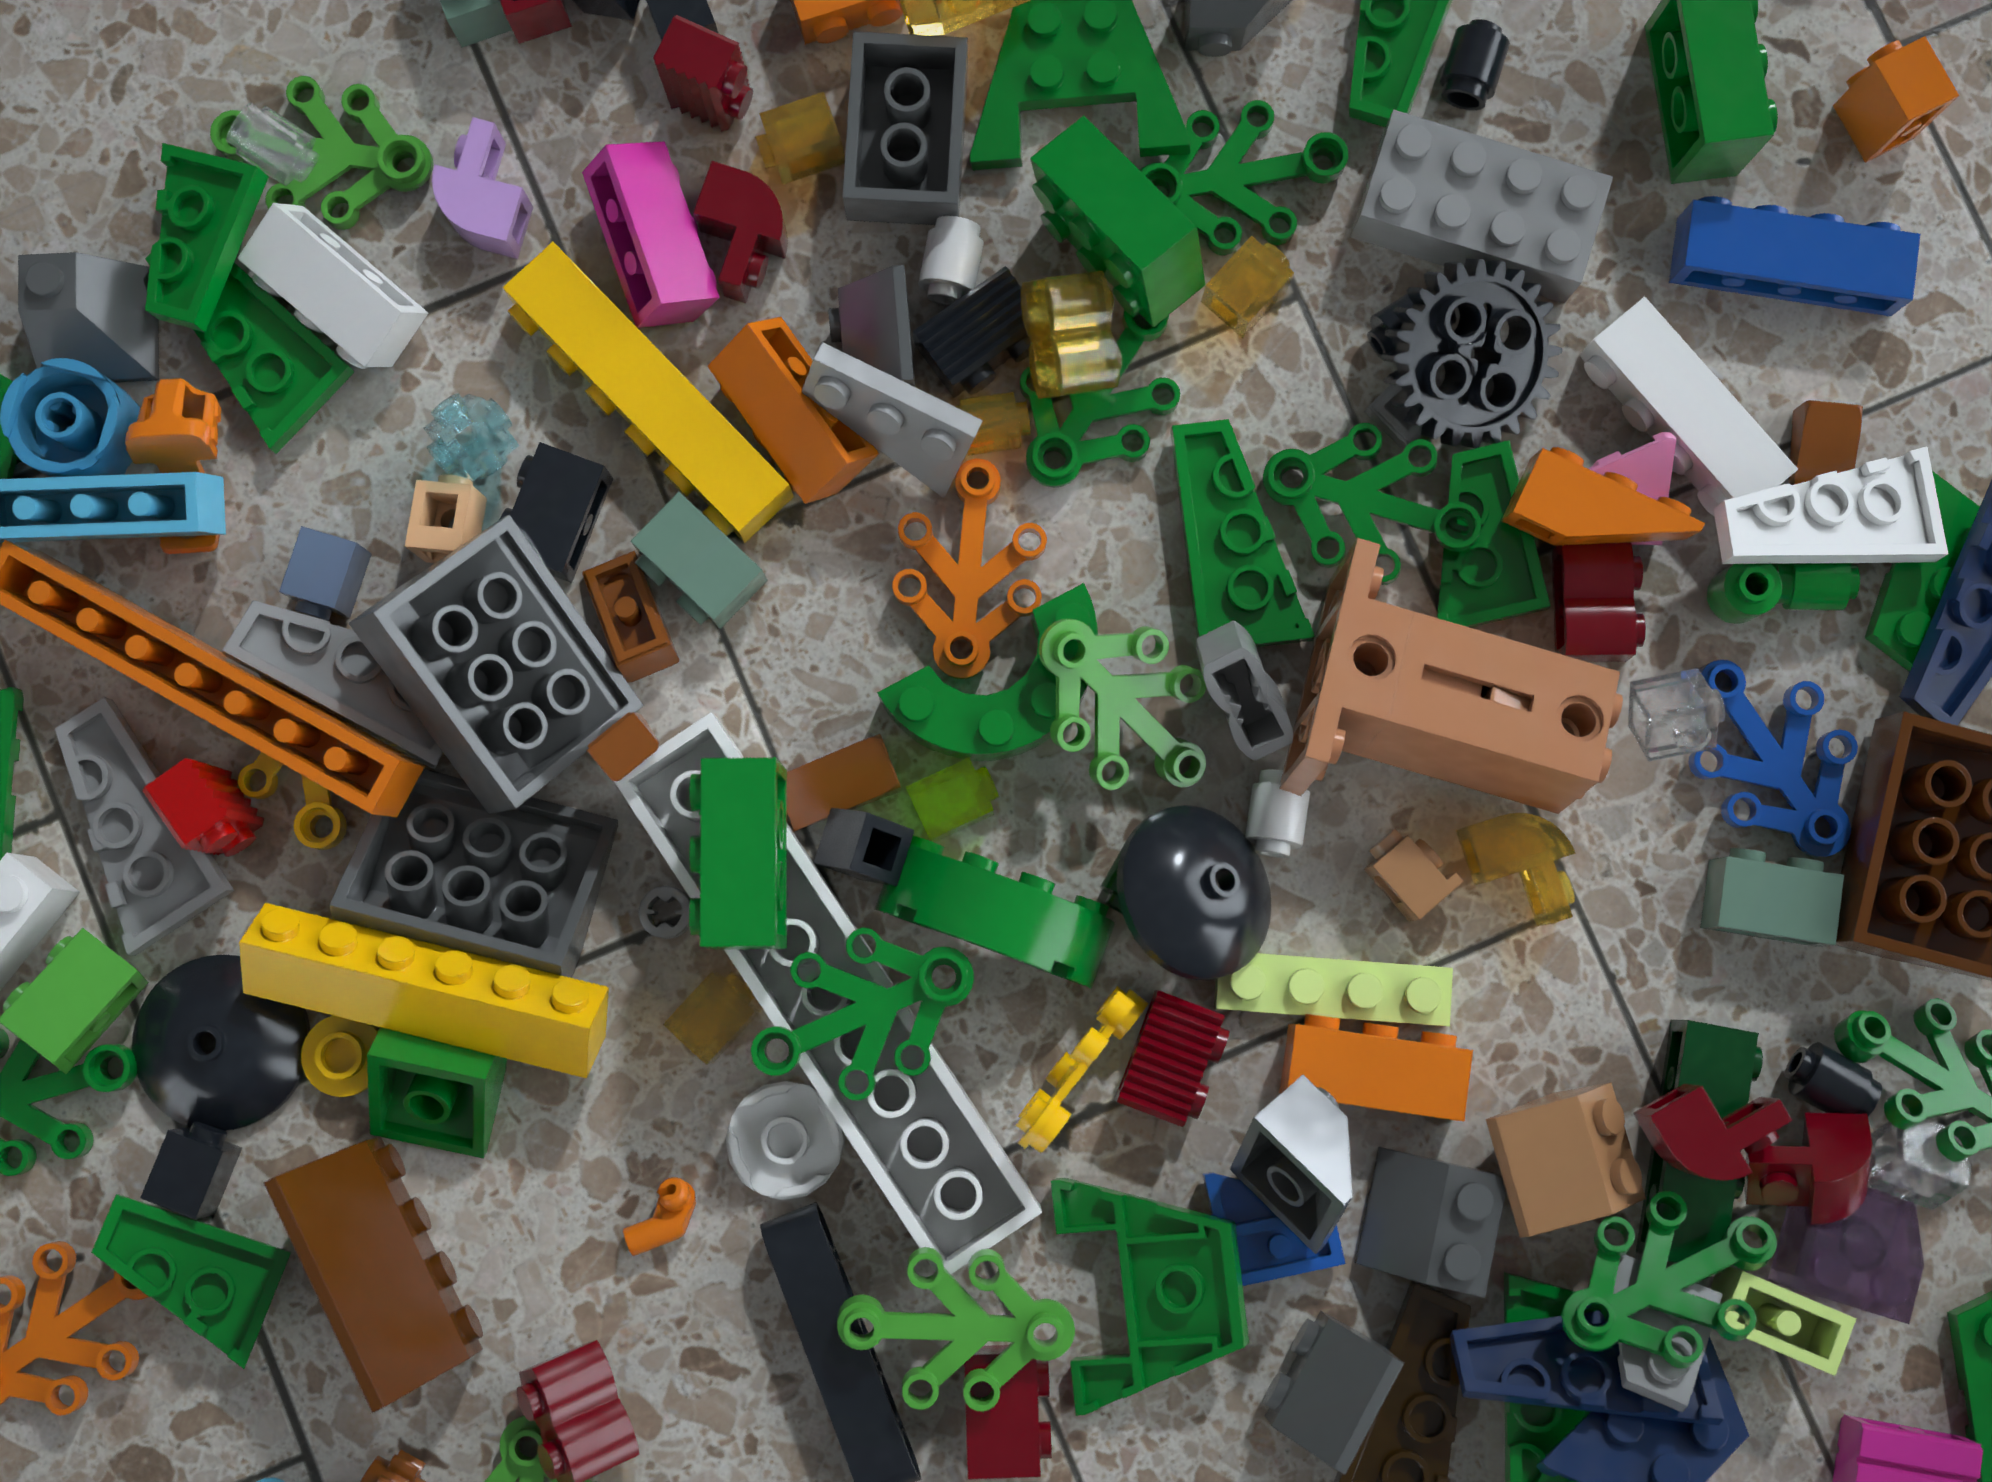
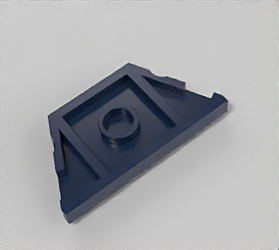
(1649, 1449)

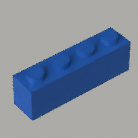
(1794, 256)

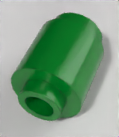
(1818, 585)
(1744, 592)

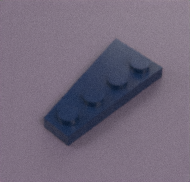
(1542, 1367)

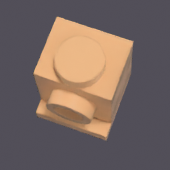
(434, 508)

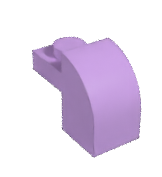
(478, 206)

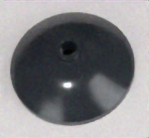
(1173, 896)
(254, 1054)

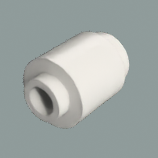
(951, 259)
(1276, 816)

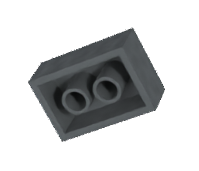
(905, 128)

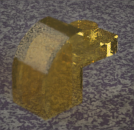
(1524, 846)

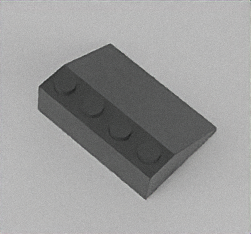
(497, 665)
(479, 881)

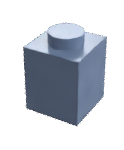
(324, 574)

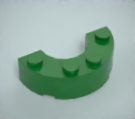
(995, 723)
(999, 912)

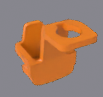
(176, 432)

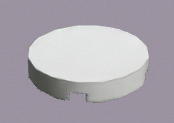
(784, 1140)

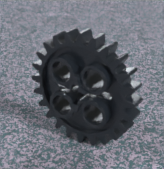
(1429, 342)

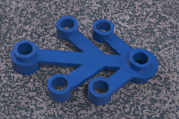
(1781, 766)

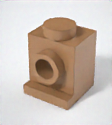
(1410, 874)

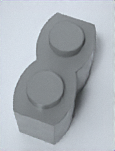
(1244, 690)

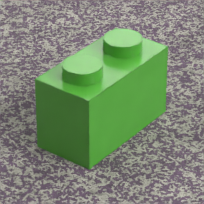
(72, 999)

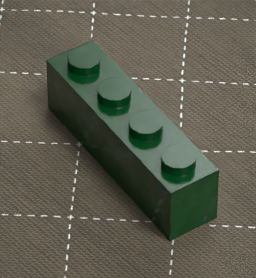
(1725, 1065)

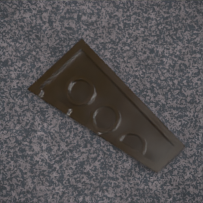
(1418, 1417)

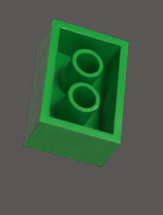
(1709, 86)
(1117, 222)
(740, 854)

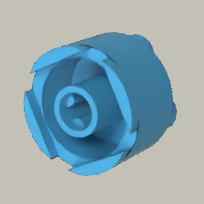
(46, 402)

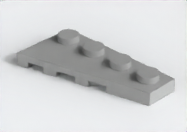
(147, 871)

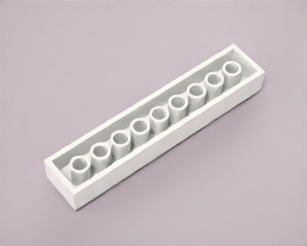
(911, 1131)

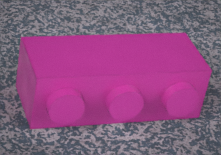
(650, 233)

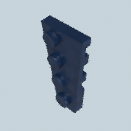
(1957, 647)

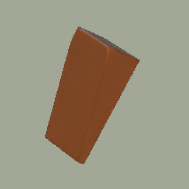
(1824, 438)
(630, 618)
(624, 746)
(840, 781)

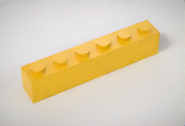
(648, 392)
(424, 989)

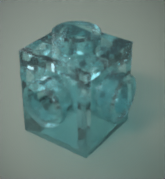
(489, 440)

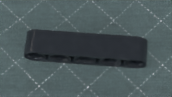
(847, 1377)

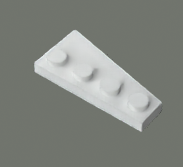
(1854, 516)

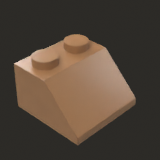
(1566, 1159)

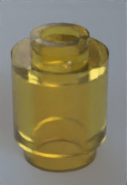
(1002, 422)

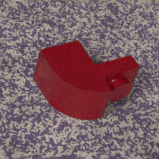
(748, 214)
(1697, 1141)
(1823, 1174)

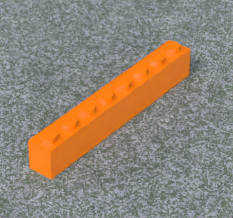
(206, 681)

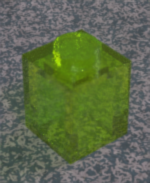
(953, 799)

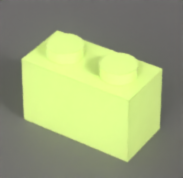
(1787, 1320)

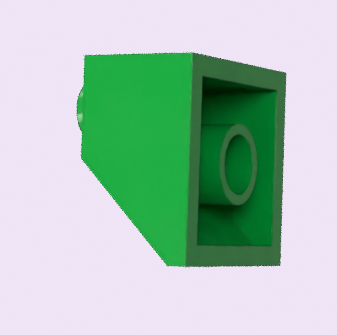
(433, 1093)

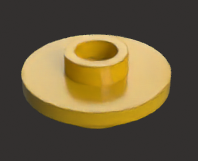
(337, 1056)

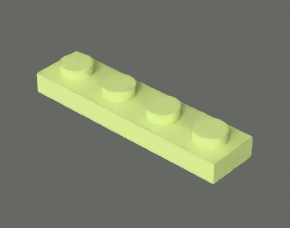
(1339, 989)

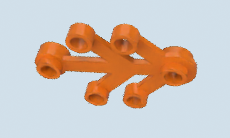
(968, 579)
(50, 1333)

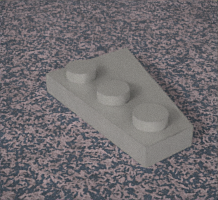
(895, 417)

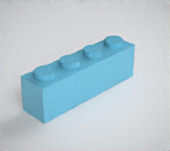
(111, 507)

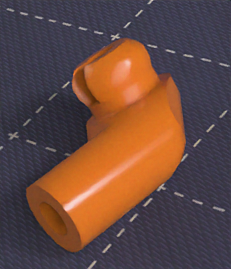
(669, 1219)

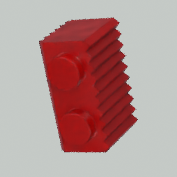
(204, 808)

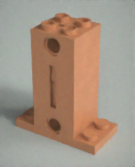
(1446, 700)

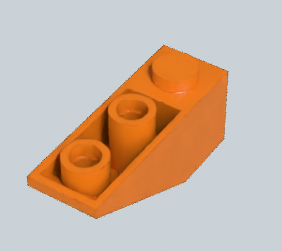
(1577, 506)

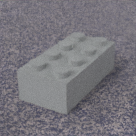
(1473, 197)

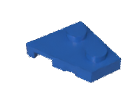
(1264, 1242)

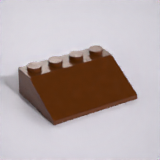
(1922, 848)
(376, 1269)

